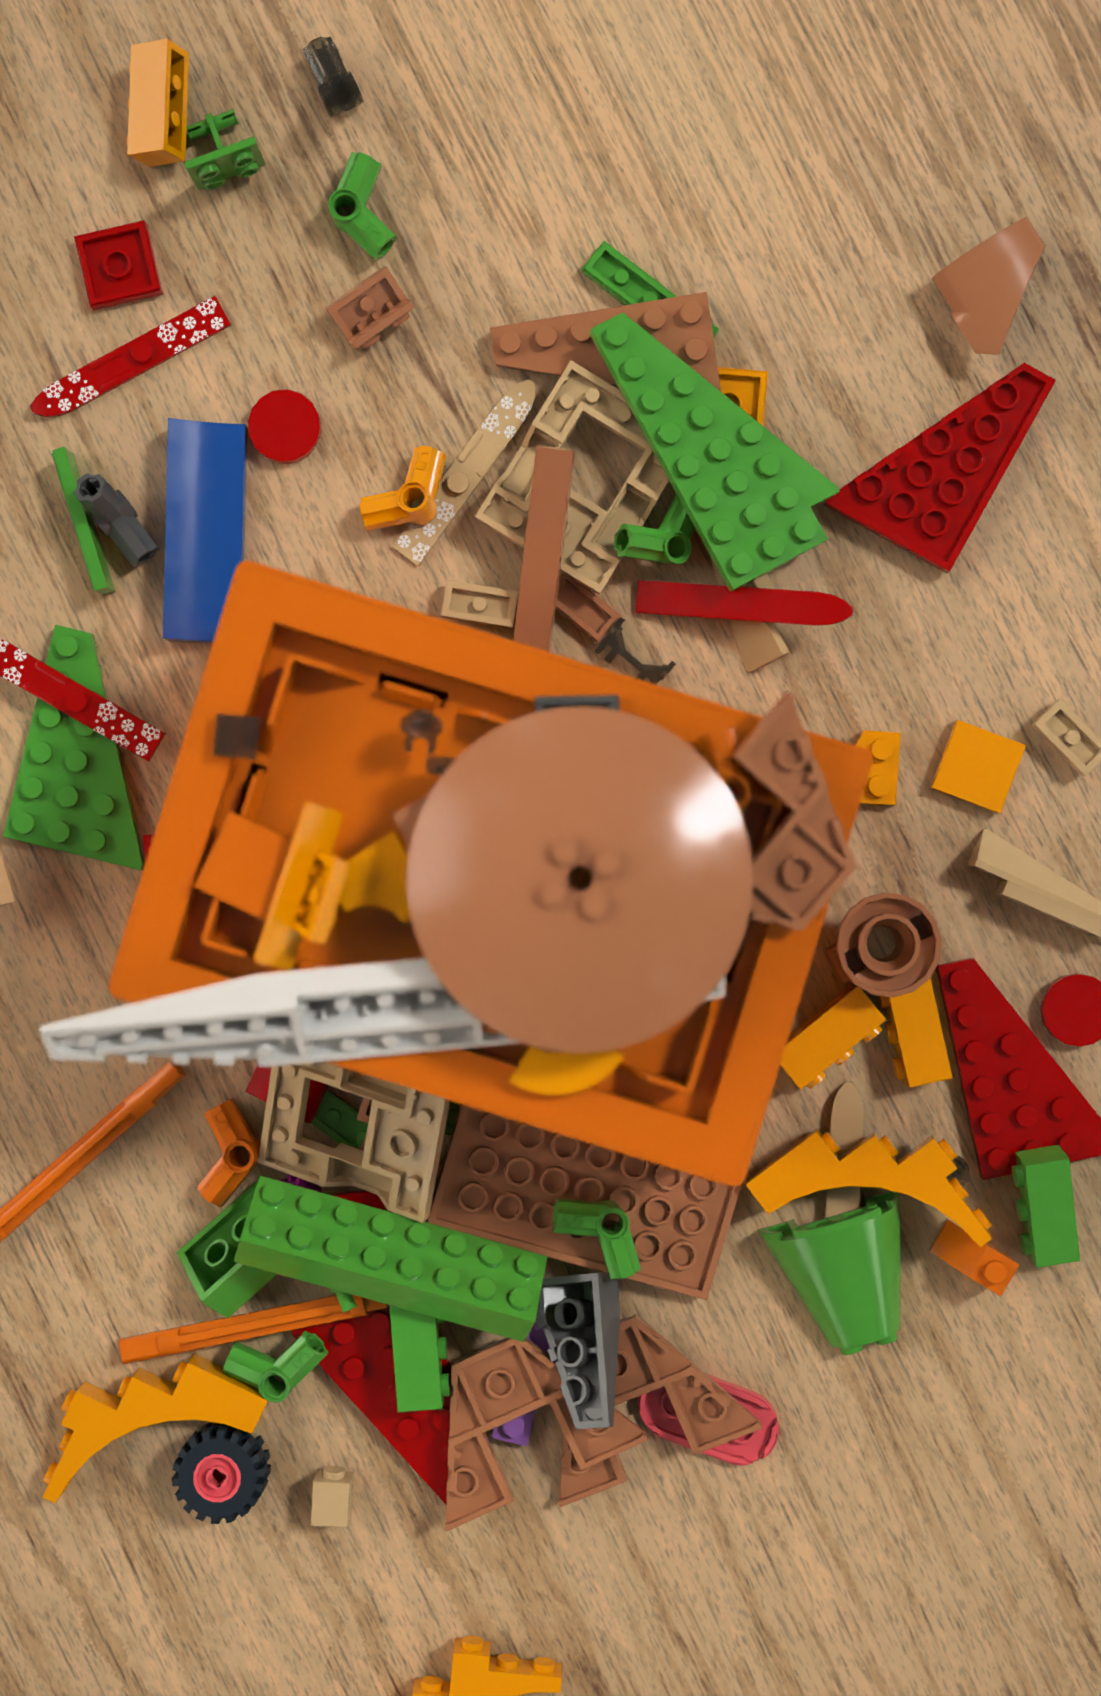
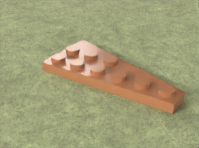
(551, 343)

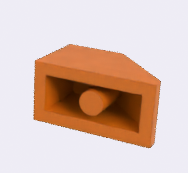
(983, 1265)

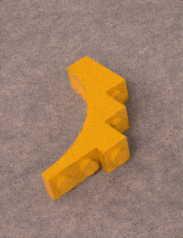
(871, 1163)
(147, 1399)
(484, 1675)

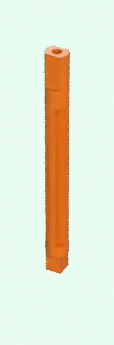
(88, 1148)
(241, 1327)

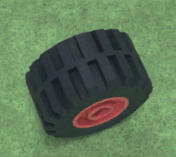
(221, 1472)

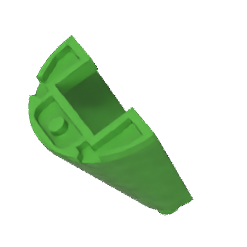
(846, 1270)

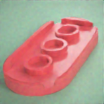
(662, 1421)

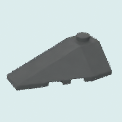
(583, 1333)

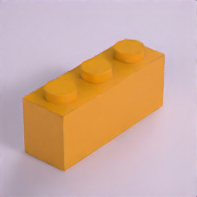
(158, 103)
(830, 1036)
(917, 1037)

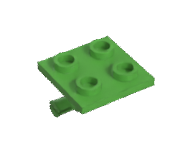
(215, 167)

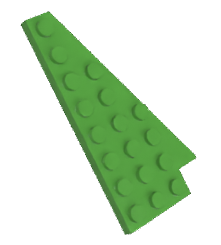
(731, 473)

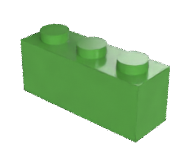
(1046, 1206)
(418, 1361)

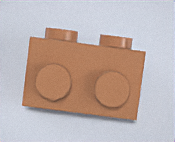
(370, 309)

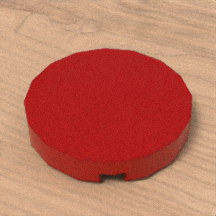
(284, 426)
(1073, 1009)

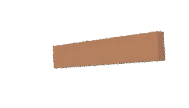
(543, 546)

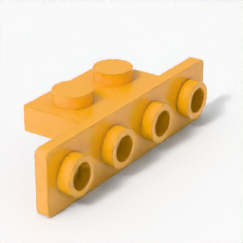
(306, 890)

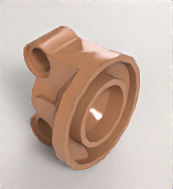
(914, 954)

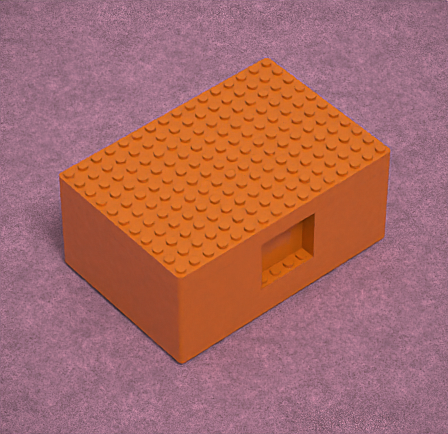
(330, 691)

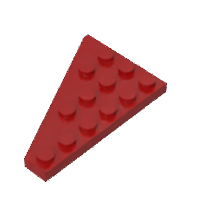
(942, 480)
(1008, 1079)
(363, 1368)

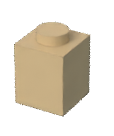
(332, 1497)

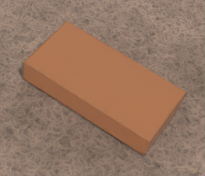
(584, 609)

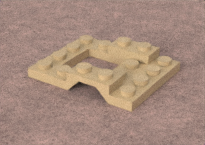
(589, 530)
(399, 1146)

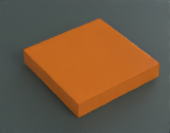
(245, 865)

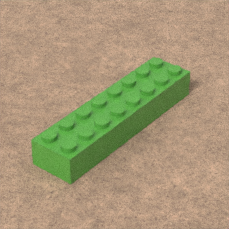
(391, 1259)

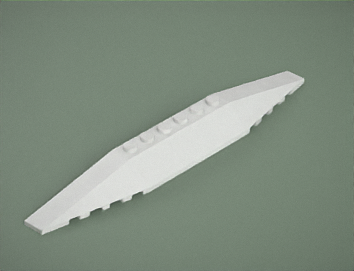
(285, 1019)

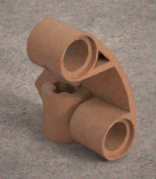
(989, 284)

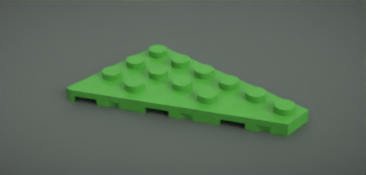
(72, 777)

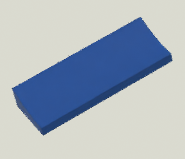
(202, 525)

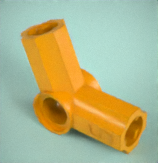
(421, 482)

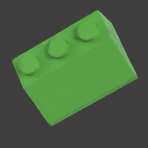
(211, 1262)

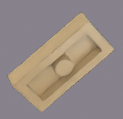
(480, 604)
(1070, 737)

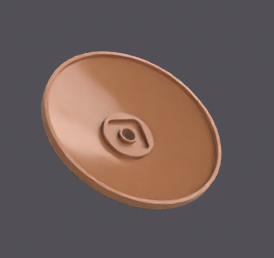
(561, 961)

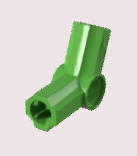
(355, 190)
(652, 544)
(586, 1219)
(259, 1369)

